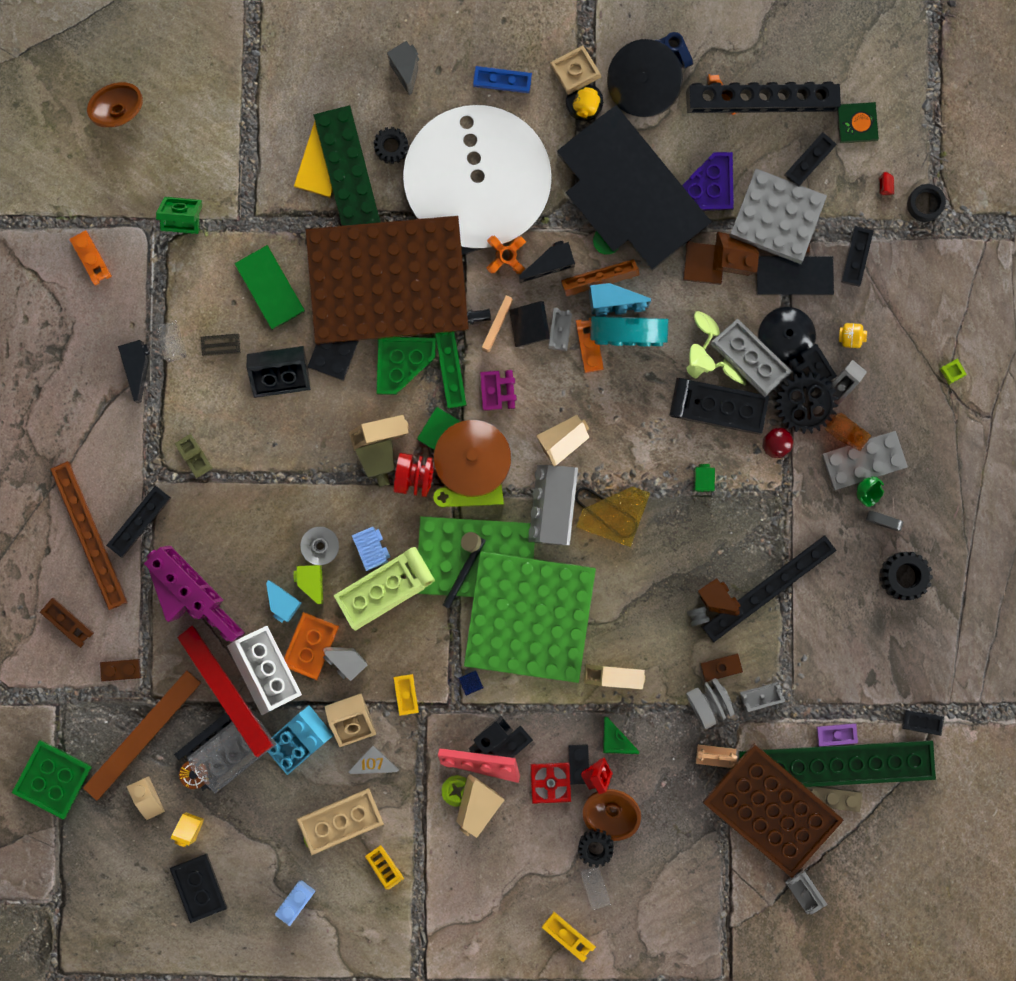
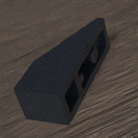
(554, 260)
(135, 362)

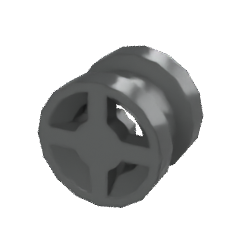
(698, 616)

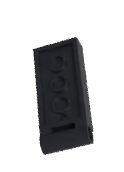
(719, 406)

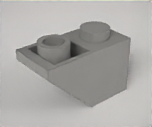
(346, 660)

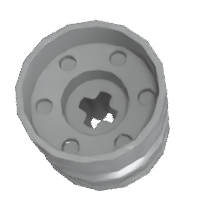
(710, 703)

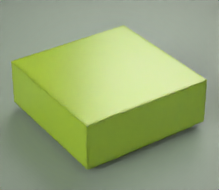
(953, 371)

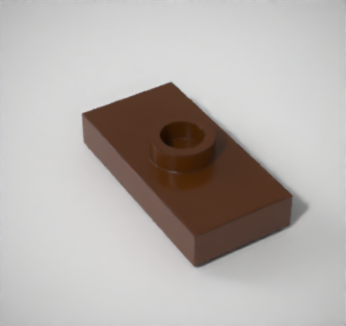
(721, 667)

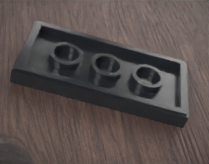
(785, 277)

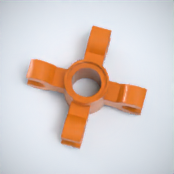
(512, 248)

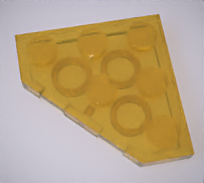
(615, 516)

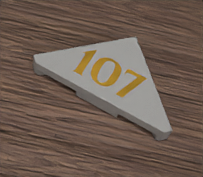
(373, 762)

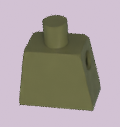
(378, 461)

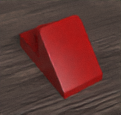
(598, 776)

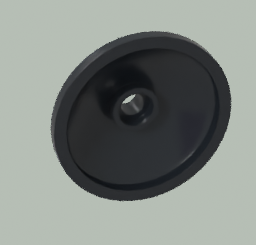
(773, 333)

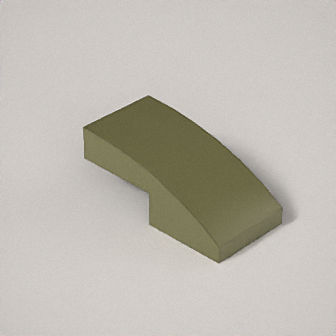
(193, 455)

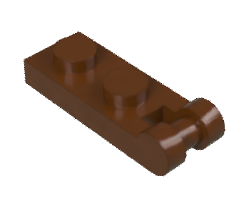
(66, 622)

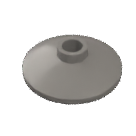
(309, 545)

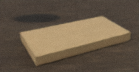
(340, 821)

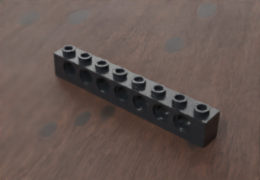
(697, 104)

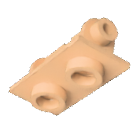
(716, 756)

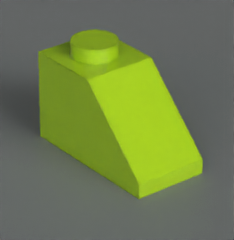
(310, 581)

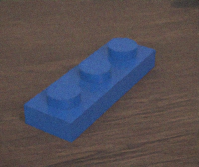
(502, 79)

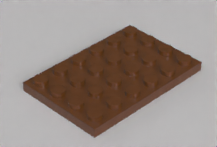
(773, 810)

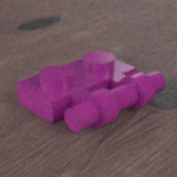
(491, 390)

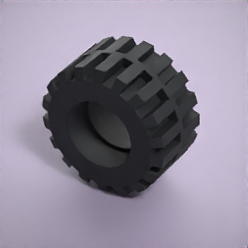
(921, 570)

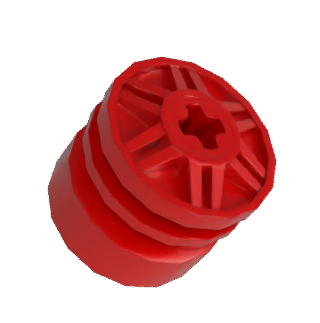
(413, 475)

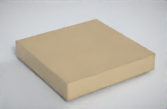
(575, 70)

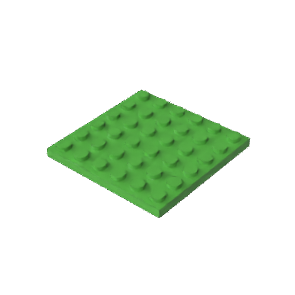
(529, 617)

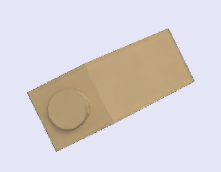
(379, 431)
(563, 439)
(614, 676)
(477, 806)

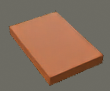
(307, 645)

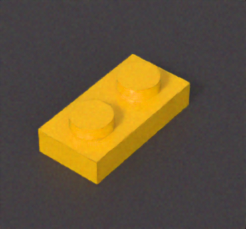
(406, 694)

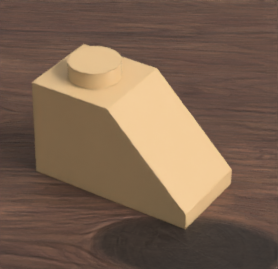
(145, 798)

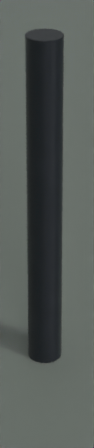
(462, 576)

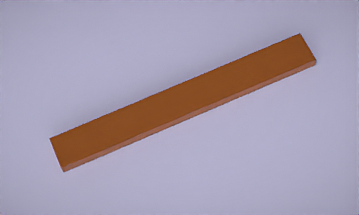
(88, 535)
(142, 735)

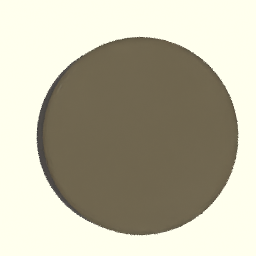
(471, 542)

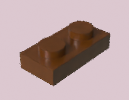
(120, 670)

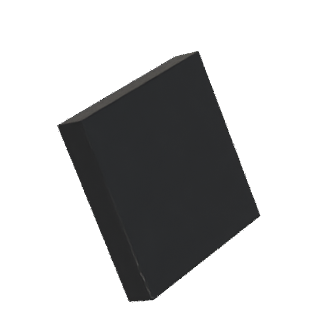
(529, 324)

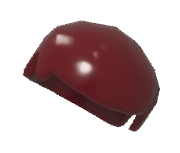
(777, 443)

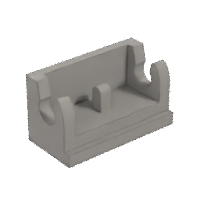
(560, 330)
(762, 697)
(806, 892)

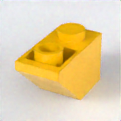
(187, 829)

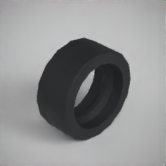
(934, 190)

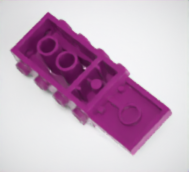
(184, 590)

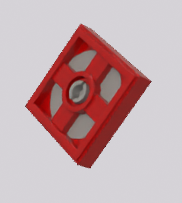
(550, 782)

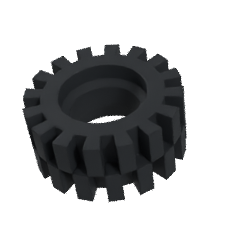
(391, 134)
(592, 858)

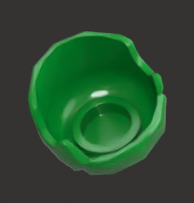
(870, 491)

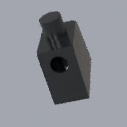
(495, 732)

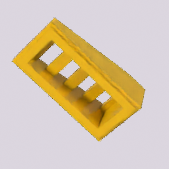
(394, 870)

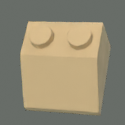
(350, 720)

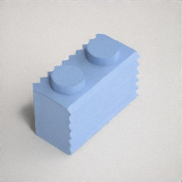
(370, 548)
(294, 902)

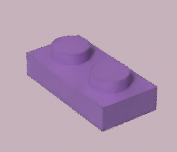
(837, 734)

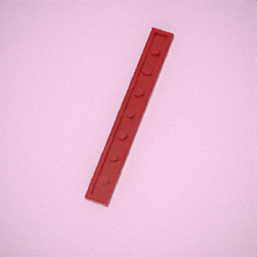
(225, 691)

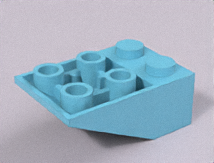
(612, 298)
(299, 739)

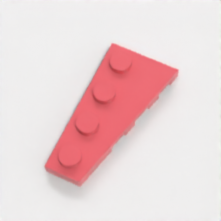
(489, 765)

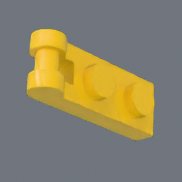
(568, 936)

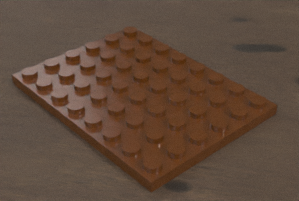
(386, 279)

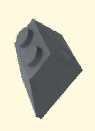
(404, 63)

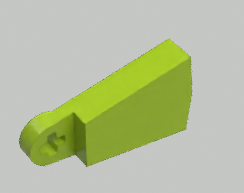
(457, 500)

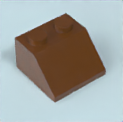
(734, 256)

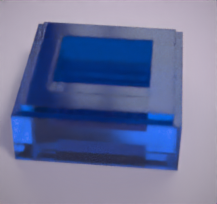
(471, 683)

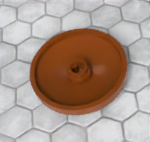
(472, 458)

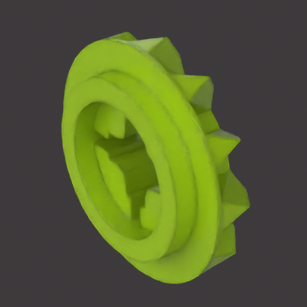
(447, 788)

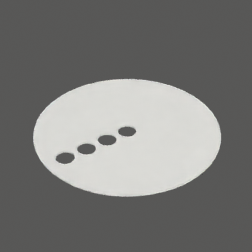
(513, 166)

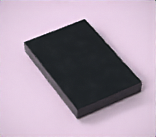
(198, 888)

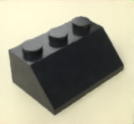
(278, 371)

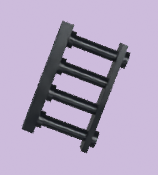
(202, 738)

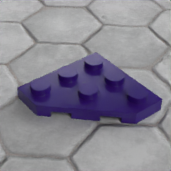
(713, 183)

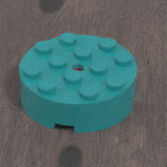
(629, 331)

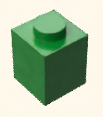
(704, 478)

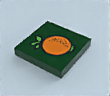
(857, 122)

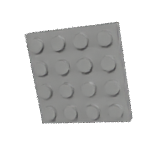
(778, 216)

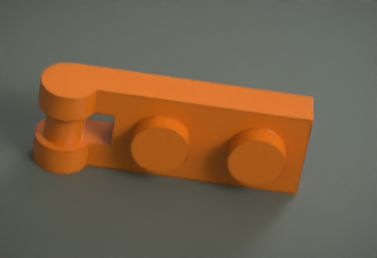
(90, 257)
(589, 350)

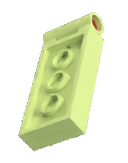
(384, 588)

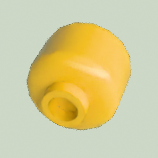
(586, 102)

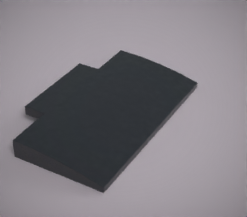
(629, 190)

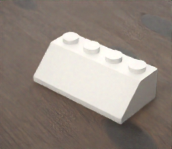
(264, 670)

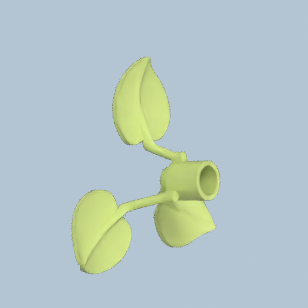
(700, 360)

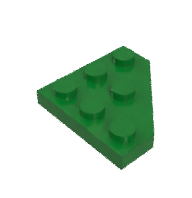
(401, 361)

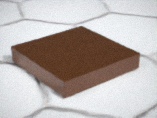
(699, 264)

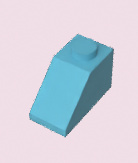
(281, 602)

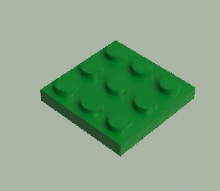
(52, 779)

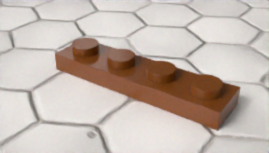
(605, 275)

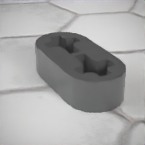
(884, 520)

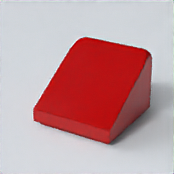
(886, 184)

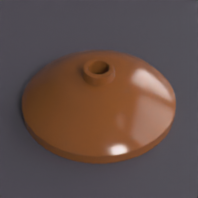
(115, 105)
(617, 822)

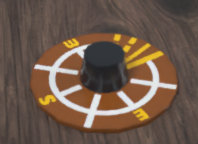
(189, 777)

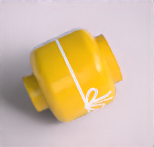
(852, 335)

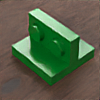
(179, 215)

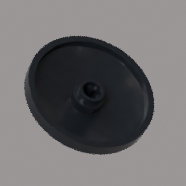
(645, 78)

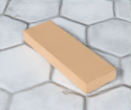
(494, 330)

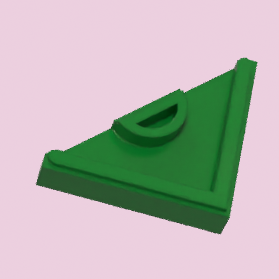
(615, 741)

